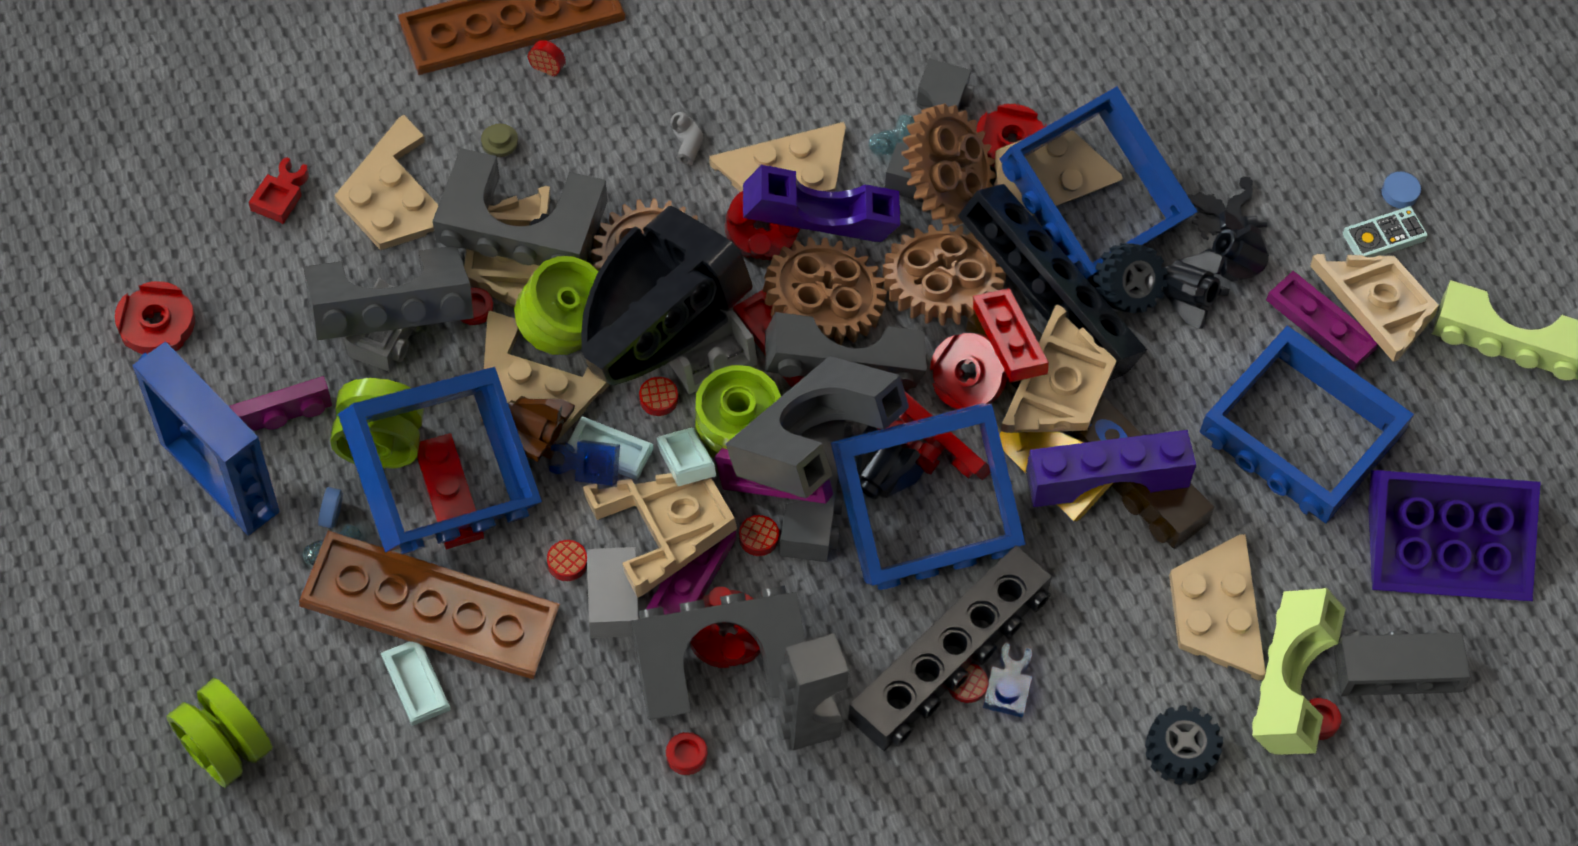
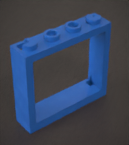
(1139, 151)
(1337, 381)
(502, 436)
(207, 438)
(960, 557)

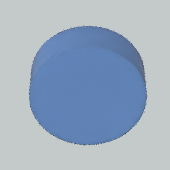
(1401, 190)
(330, 507)

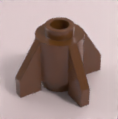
(539, 423)

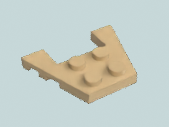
(385, 196)
(533, 379)
(680, 518)

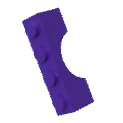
(857, 213)
(1068, 471)

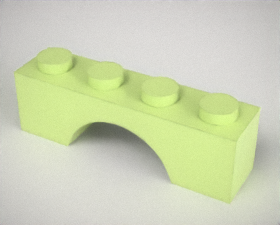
(1470, 320)
(1304, 628)

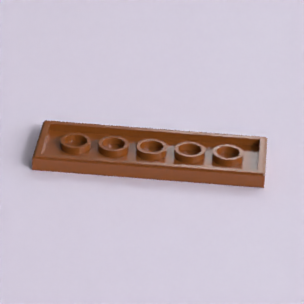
(478, 29)
(429, 605)

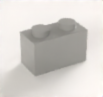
(610, 594)

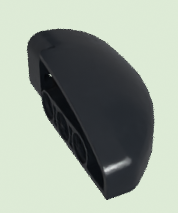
(660, 296)

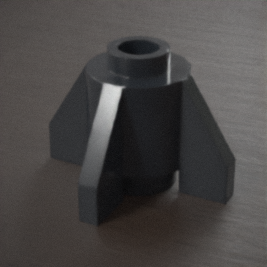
(1242, 246)
(1194, 285)
(887, 469)

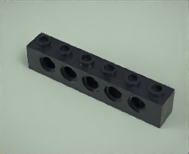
(1046, 272)
(1012, 575)

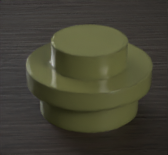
(499, 140)

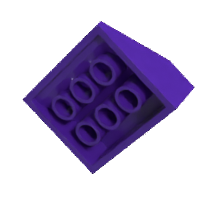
(1453, 534)

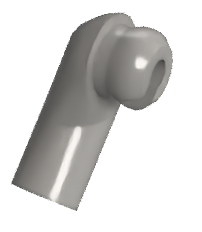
(689, 136)

